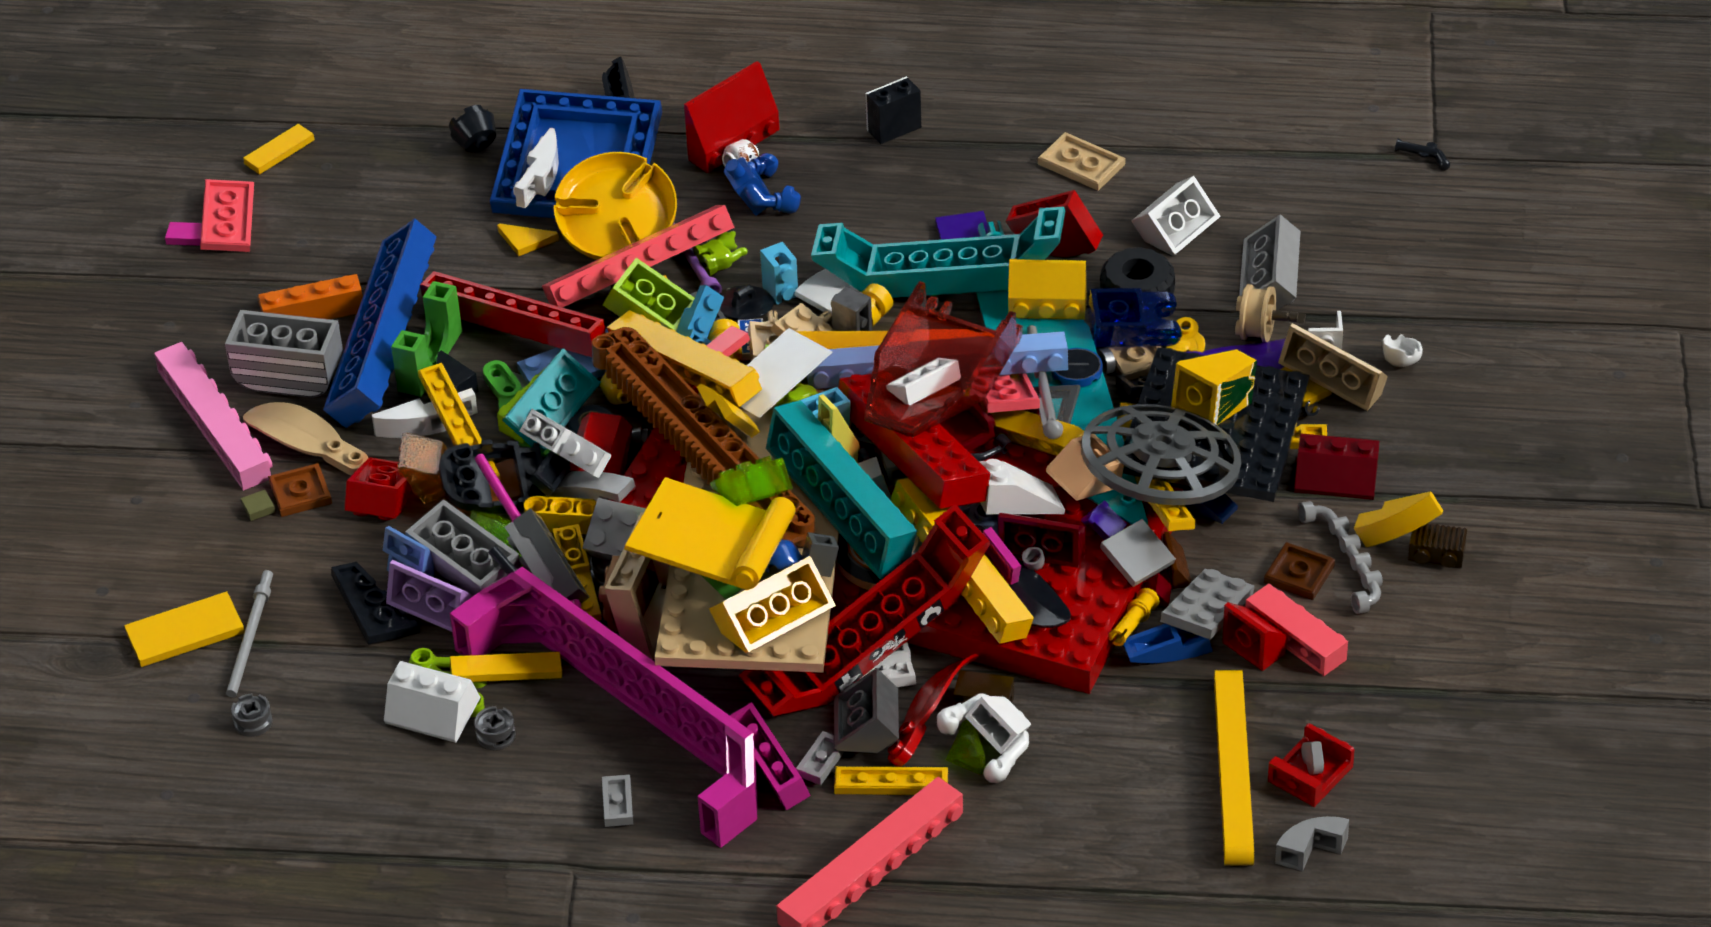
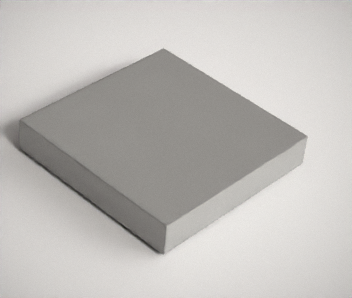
(1137, 552)

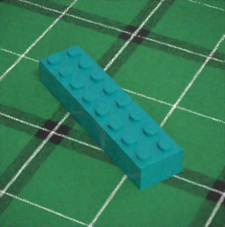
(840, 488)

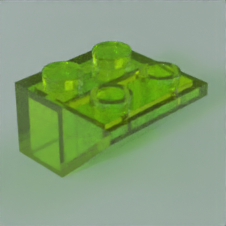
(753, 481)

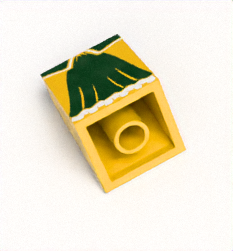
(1214, 384)

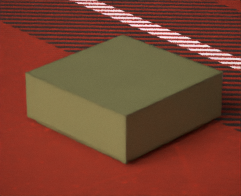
(258, 505)

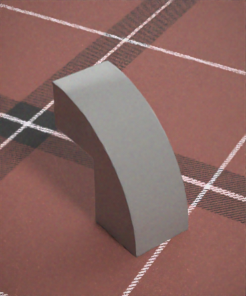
(1320, 832)

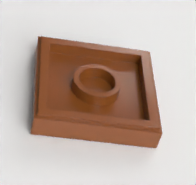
(300, 490)

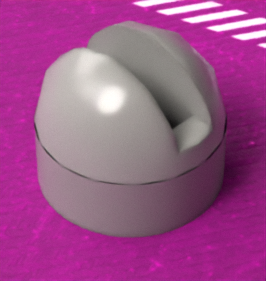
(1031, 560)

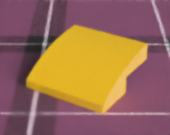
(728, 410)

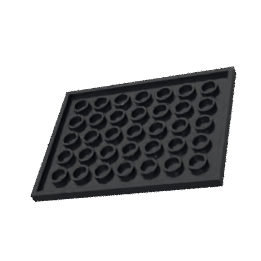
(1259, 430)

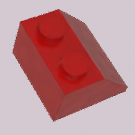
(1252, 636)

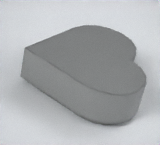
(1313, 757)

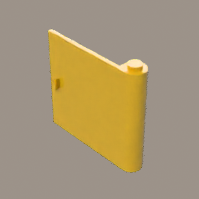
(710, 533)

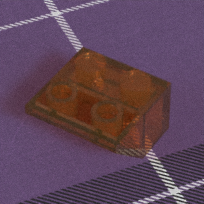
(420, 465)

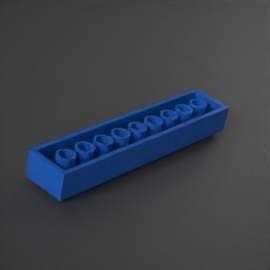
(379, 320)

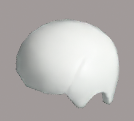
(1401, 351)

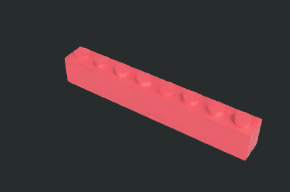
(649, 250)
(872, 857)

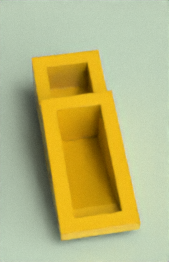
(1397, 518)

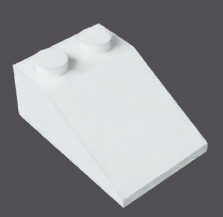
(1018, 492)

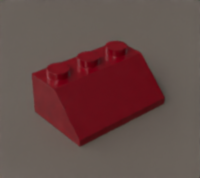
(1337, 466)
(1059, 541)

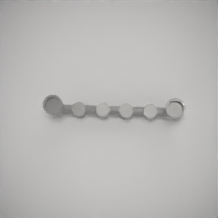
(1348, 544)

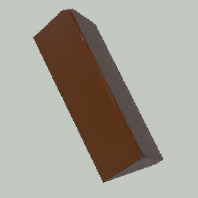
(1179, 571)

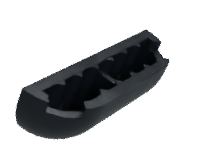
(617, 80)

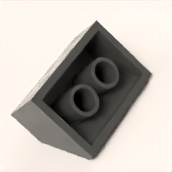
(866, 715)

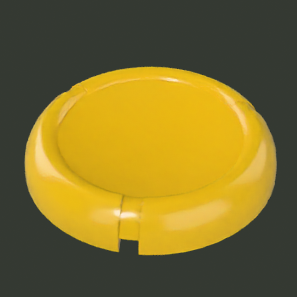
(613, 203)

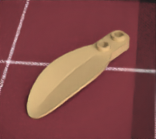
(306, 433)

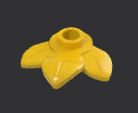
(1191, 338)

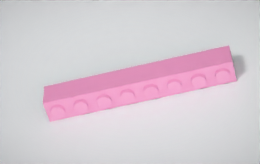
(213, 415)

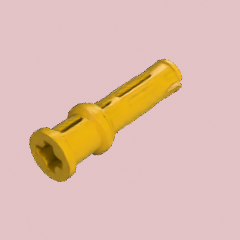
(1137, 611)

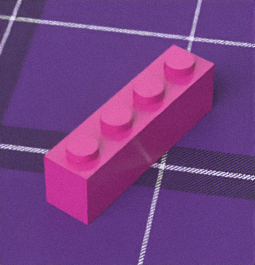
(772, 759)

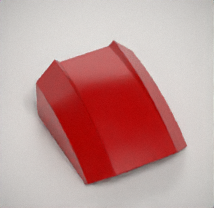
(609, 433)

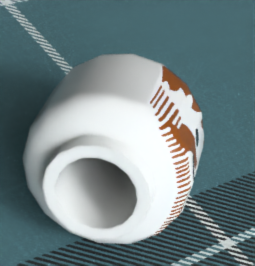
(738, 149)

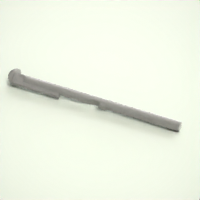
(1051, 427)

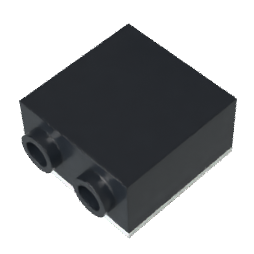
(893, 110)

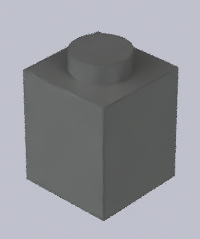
(823, 552)

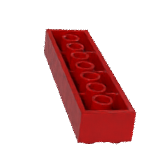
(929, 460)

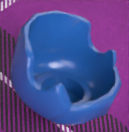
(785, 555)

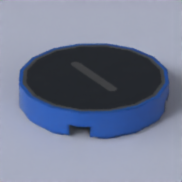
(1082, 368)

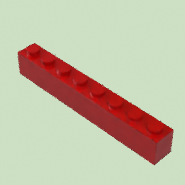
(522, 315)

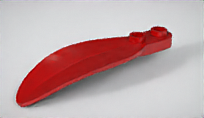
(920, 711)

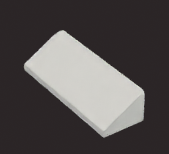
(925, 380)

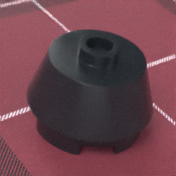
(473, 129)

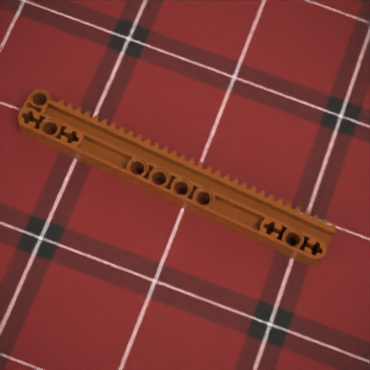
(682, 415)

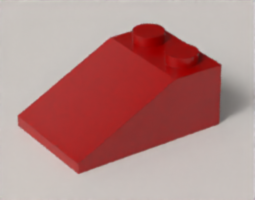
(377, 490)

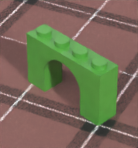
(419, 351)

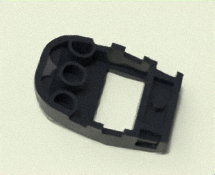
(467, 485)

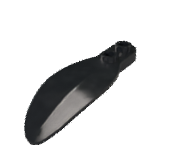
(1039, 598)

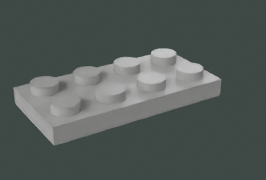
(1202, 603)

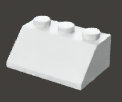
(1176, 217)
(429, 701)

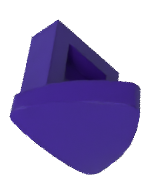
(1103, 521)

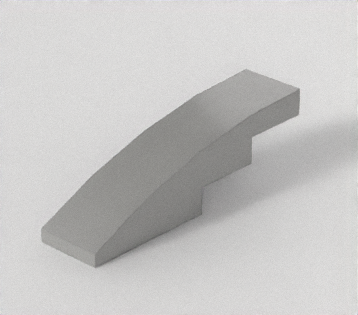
(586, 486)

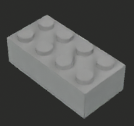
(461, 548)

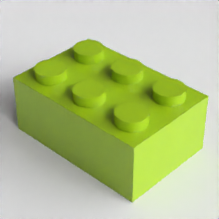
(648, 294)

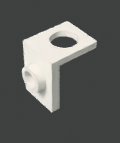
(1331, 335)

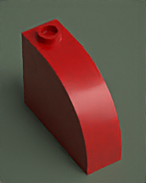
(1079, 229)

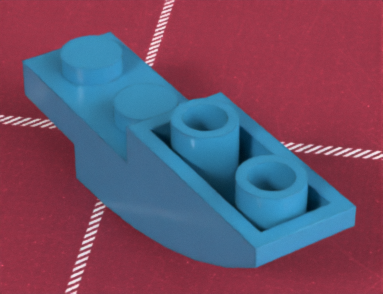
(699, 319)

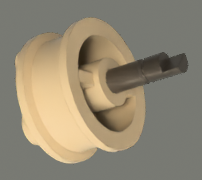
(1259, 312)

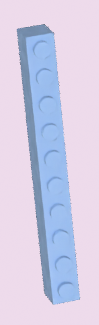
(1032, 354)

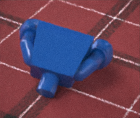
(750, 187)

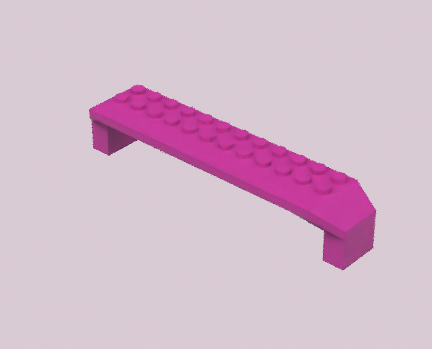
(530, 611)

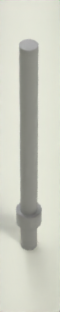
(261, 595)

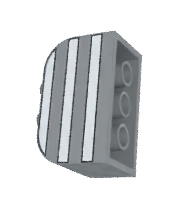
(283, 353)

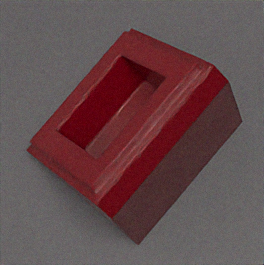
(1161, 587)

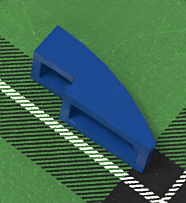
(1165, 644)

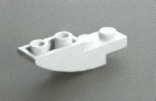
(541, 171)
(416, 417)
(565, 443)

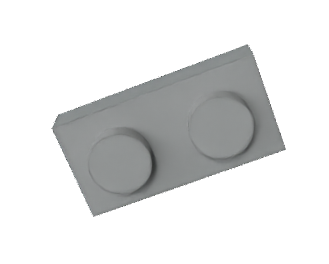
(819, 759)
(617, 800)

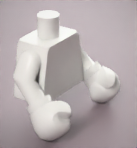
(998, 722)

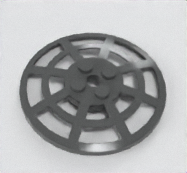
(1160, 446)

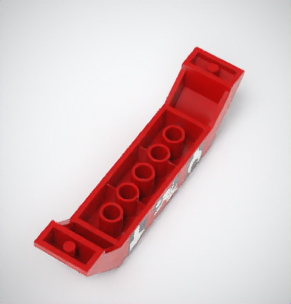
(881, 617)

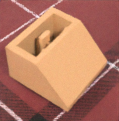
(1073, 474)

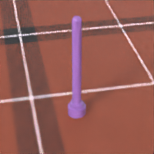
(700, 271)

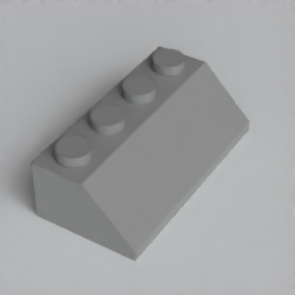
(1272, 260)

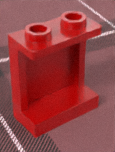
(1292, 772)

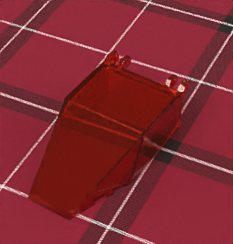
(923, 336)

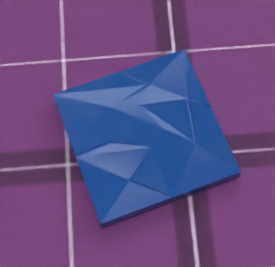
(583, 128)

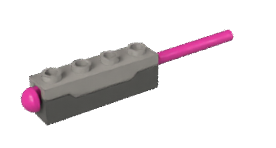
(535, 543)

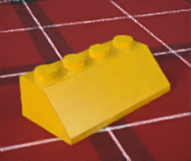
(773, 606)

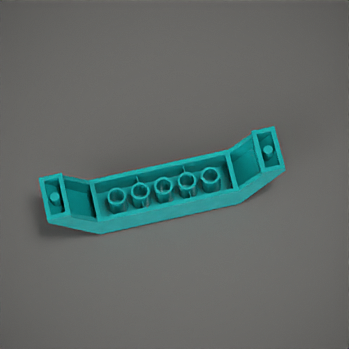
(943, 265)

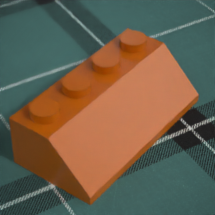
(316, 300)

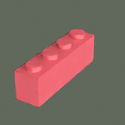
(1305, 634)

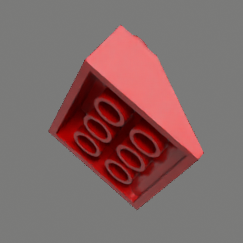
(727, 113)

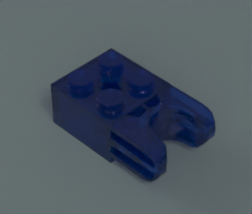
(1132, 318)

